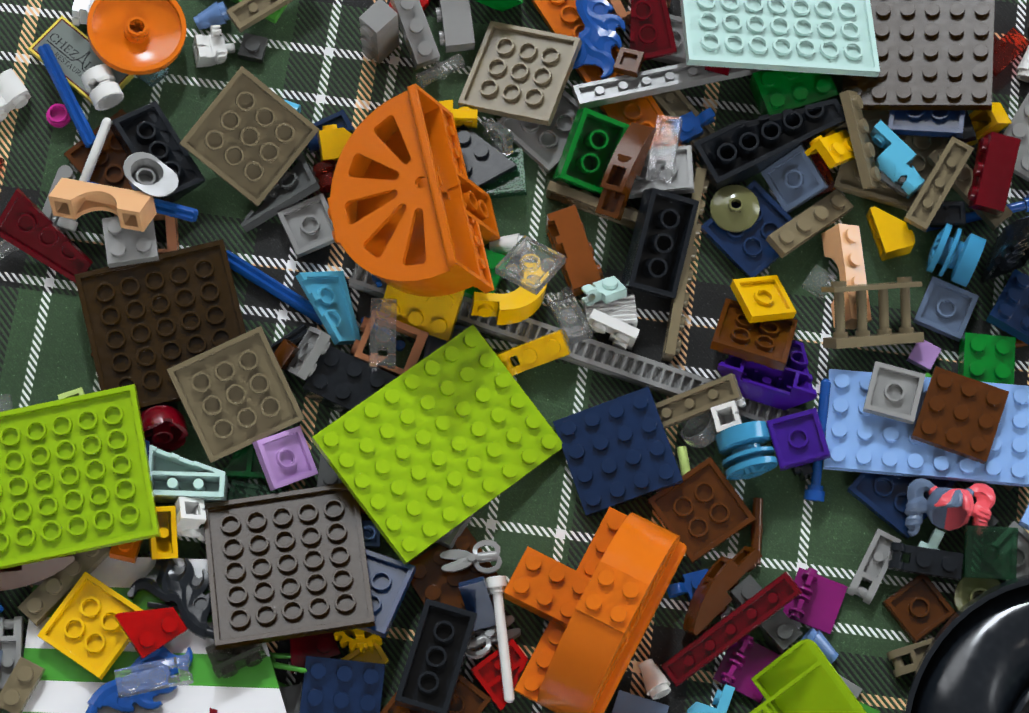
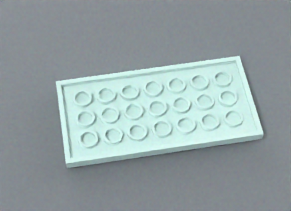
(782, 35)

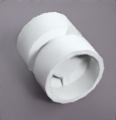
(102, 87)

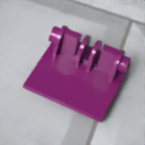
(818, 602)
(741, 664)

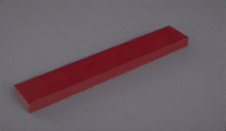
(731, 629)

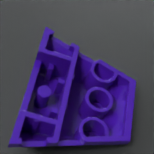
(773, 386)

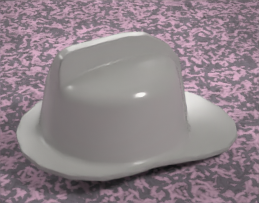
(150, 175)

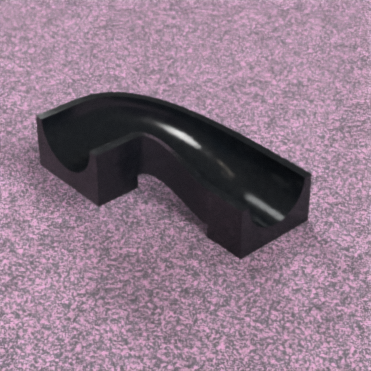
(978, 657)

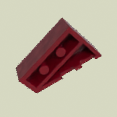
(993, 172)

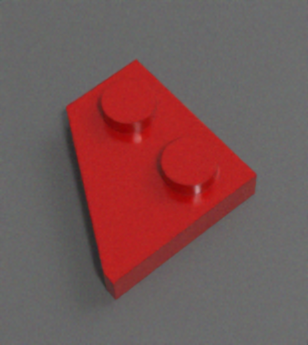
(151, 628)
(489, 673)

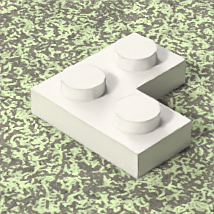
(620, 333)

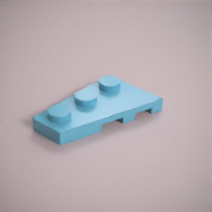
(332, 303)

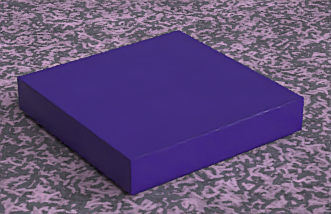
(798, 439)

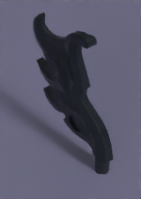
(182, 588)

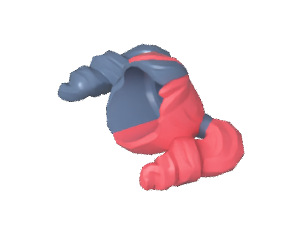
(947, 506)

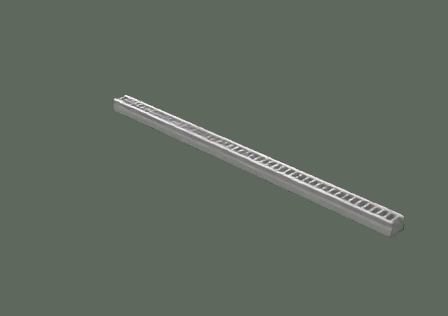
(588, 354)

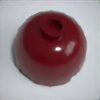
(164, 427)

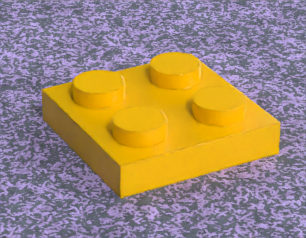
(763, 299)

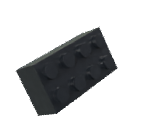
(659, 243)
(343, 381)
(436, 658)

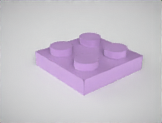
(285, 458)

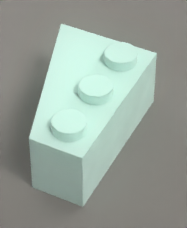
(180, 477)

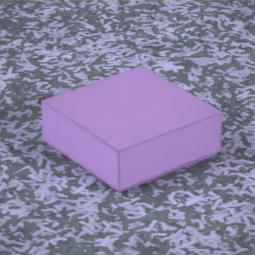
(924, 355)

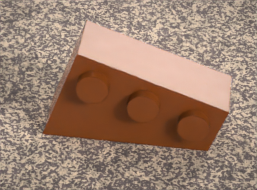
(568, 237)

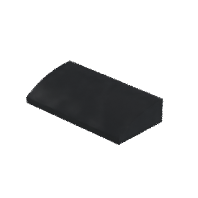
(151, 132)

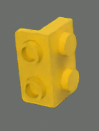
(833, 148)

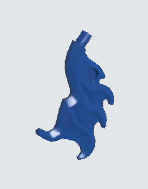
(598, 35)
(108, 695)

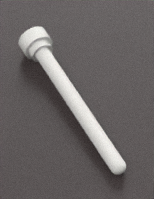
(71, 224)
(496, 587)

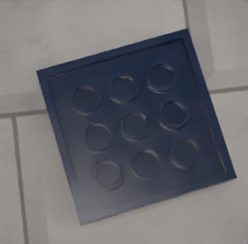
(618, 452)

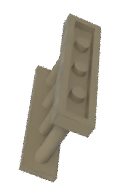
(884, 334)

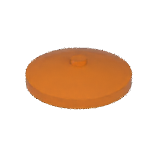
(136, 34)

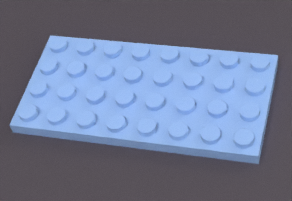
(885, 446)

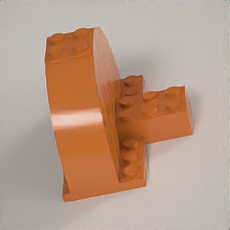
(407, 201)
(593, 611)

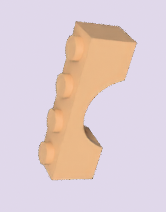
(75, 198)
(845, 247)

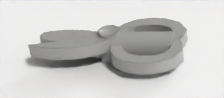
(465, 559)
(488, 638)

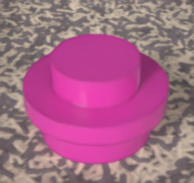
(58, 115)

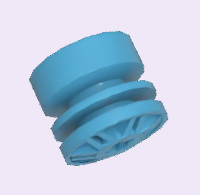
(955, 254)
(746, 450)

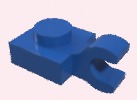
(693, 125)
(688, 586)

